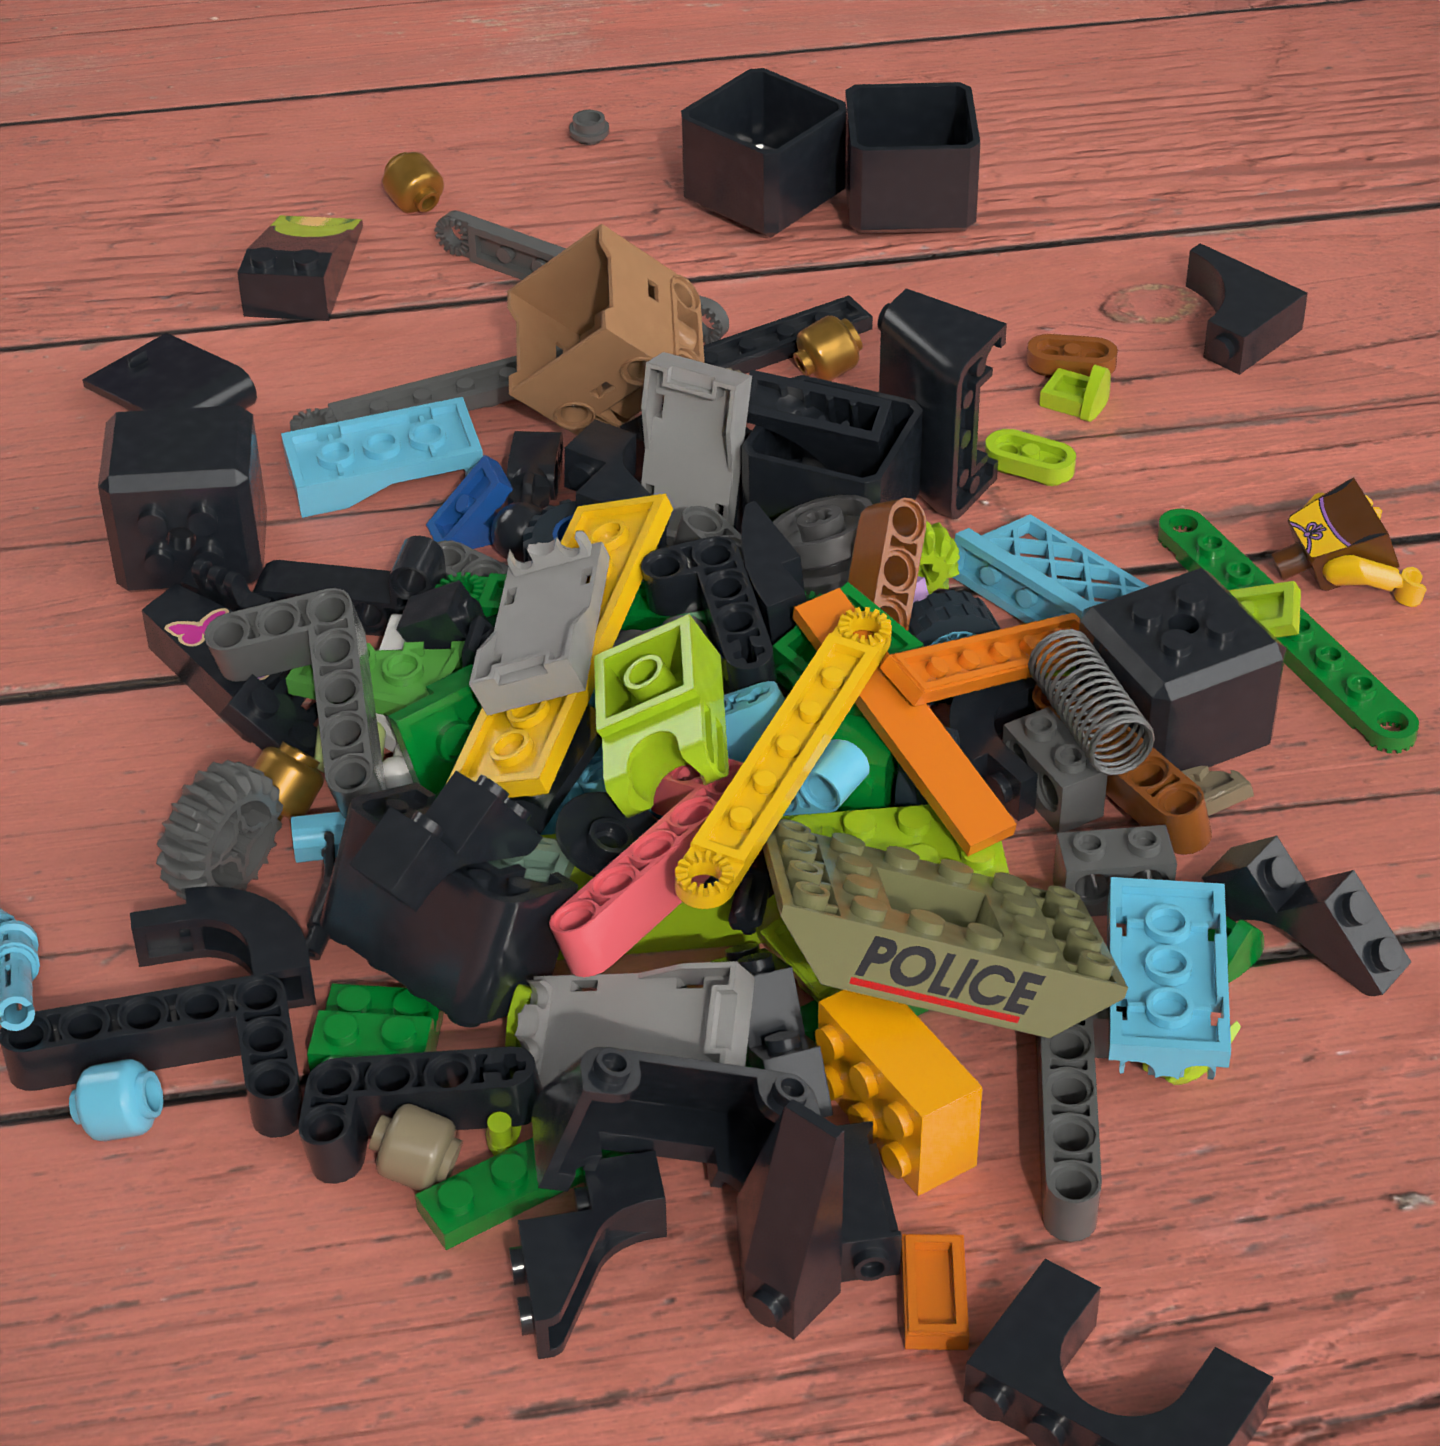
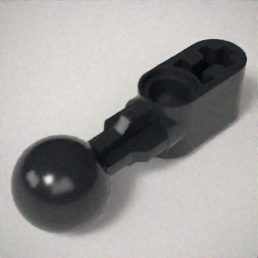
(535, 475)

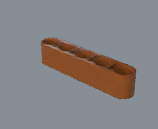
(889, 555)
(1153, 790)

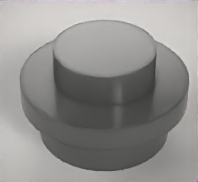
(589, 127)

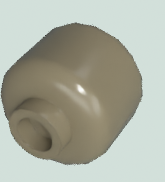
(415, 1147)

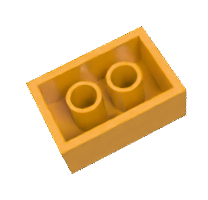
(905, 1080)

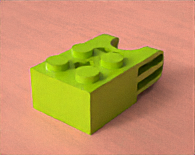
(659, 711)

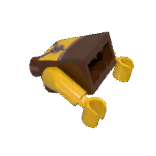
(1346, 544)

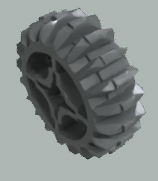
(220, 829)

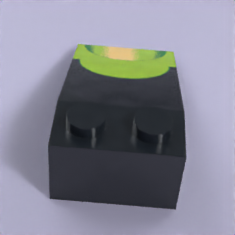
(297, 267)

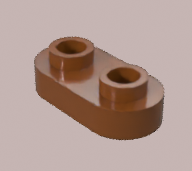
(1071, 353)

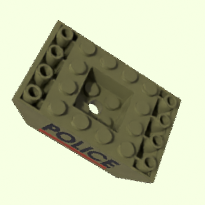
(940, 933)

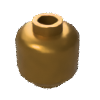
(412, 181)
(828, 348)
(293, 775)

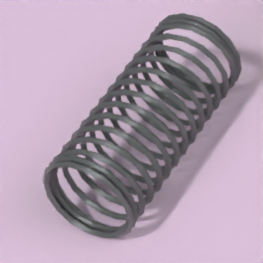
(1048, 689)

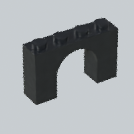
(1022, 1383)

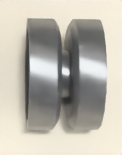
(824, 538)

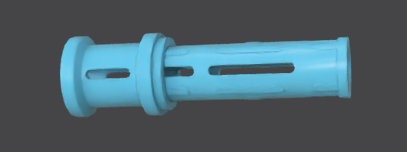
(17, 971)

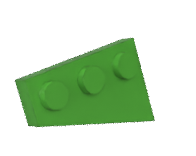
(396, 675)

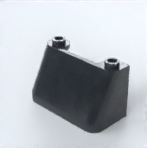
(939, 360)
(659, 1105)

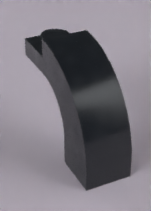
(980, 724)
(228, 927)

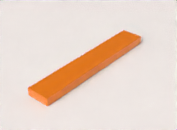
(976, 660)
(918, 742)

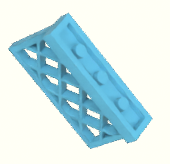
(1020, 582)

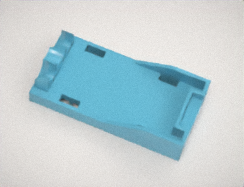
(359, 456)
(1170, 975)

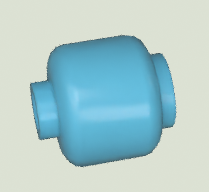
(116, 1100)

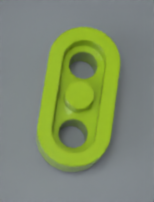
(1031, 456)

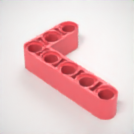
(639, 884)

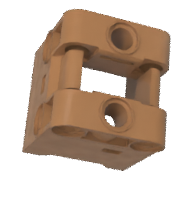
(609, 316)

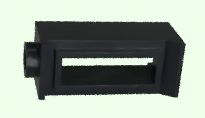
(868, 1220)

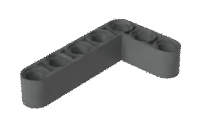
(328, 634)
(1071, 1126)

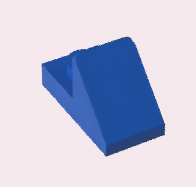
(472, 506)

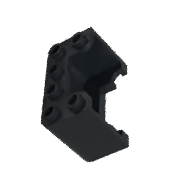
(468, 939)

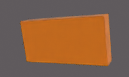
(934, 1292)

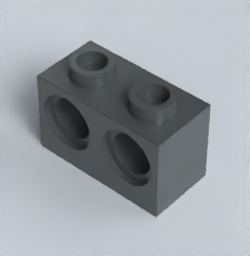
(1067, 784)
(1091, 857)

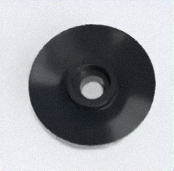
(596, 831)

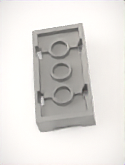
(697, 437)
(543, 626)
(639, 1013)

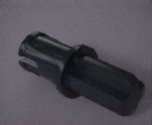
(751, 897)

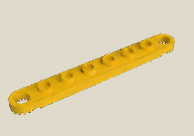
(782, 759)

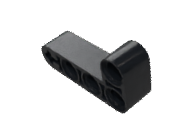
(713, 579)
(372, 591)
(352, 1093)

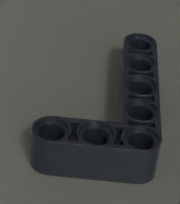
(171, 1030)

